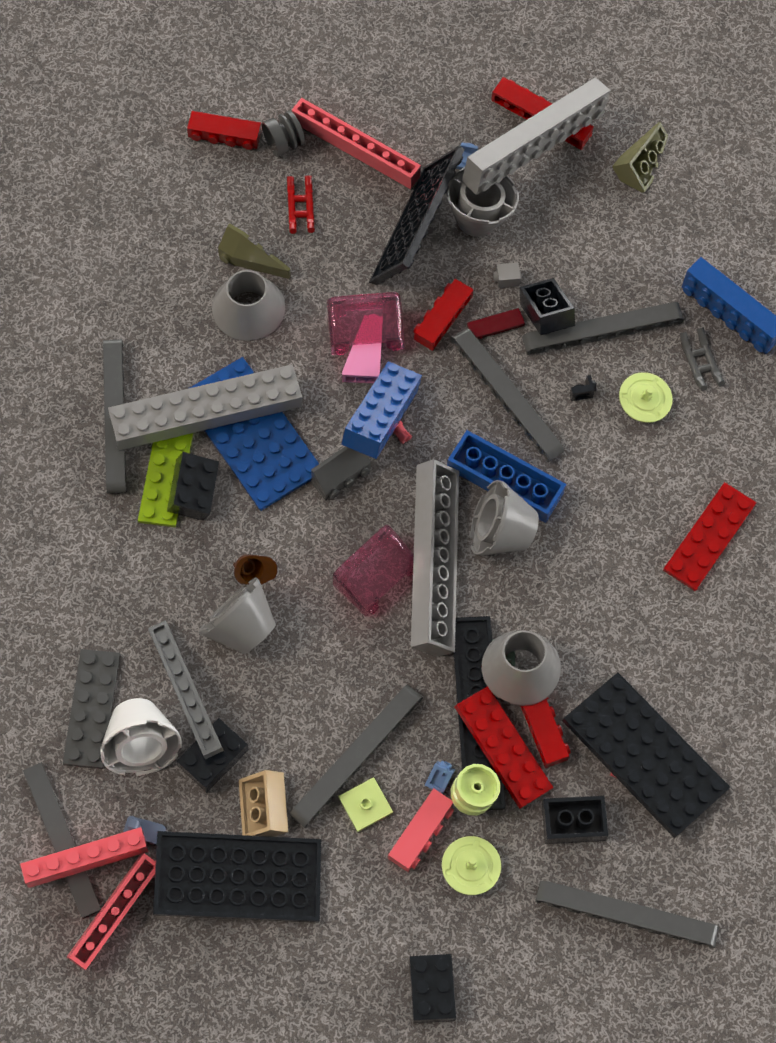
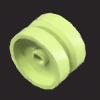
(475, 789)

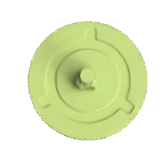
(645, 397)
(471, 865)

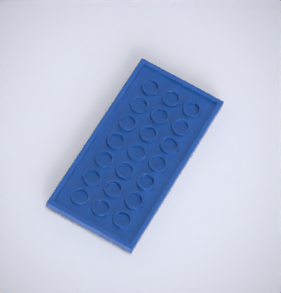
(262, 450)

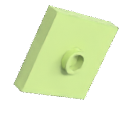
(365, 804)

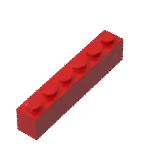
(527, 104)

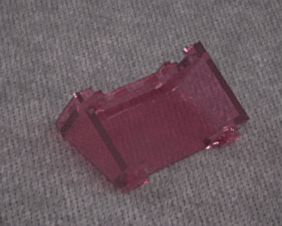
(365, 321)
(374, 570)

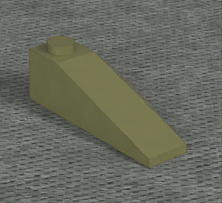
(637, 162)
(241, 252)

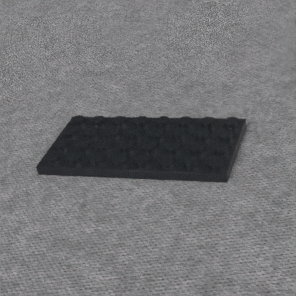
(417, 216)
(646, 754)
(237, 877)

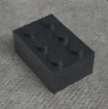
(547, 306)
(193, 486)
(210, 770)
(574, 819)
(432, 988)

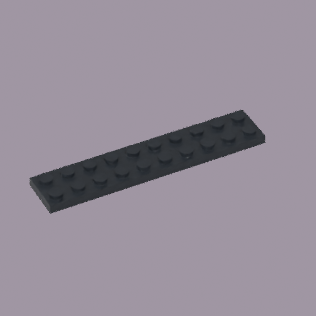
(471, 641)

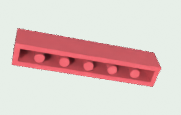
(84, 857)
(112, 912)

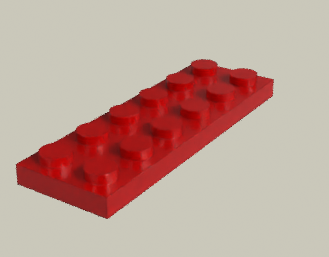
(709, 536)
(503, 747)

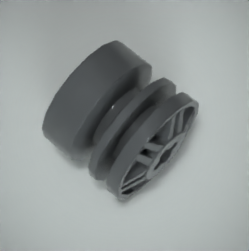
(284, 133)

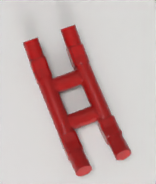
(308, 198)

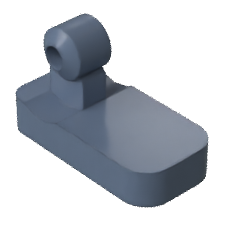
(149, 828)

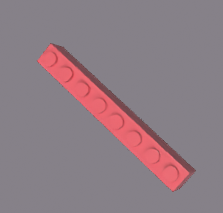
(357, 143)

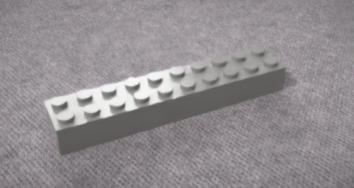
(535, 136)
(205, 407)
(435, 559)

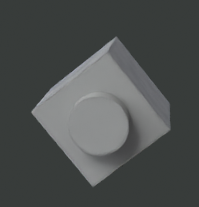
(507, 275)

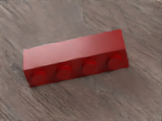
(224, 130)
(443, 314)
(546, 733)

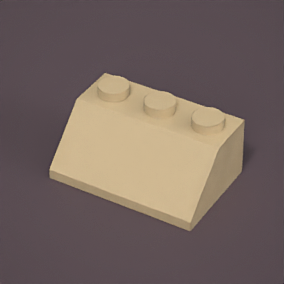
(263, 804)

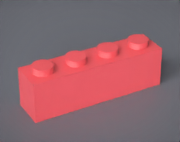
(420, 830)

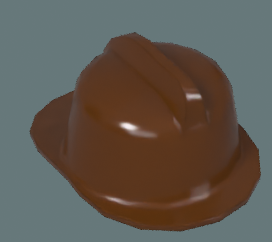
(254, 566)

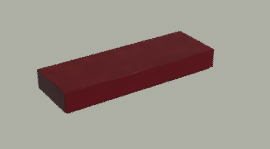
(496, 323)

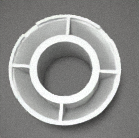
(139, 739)

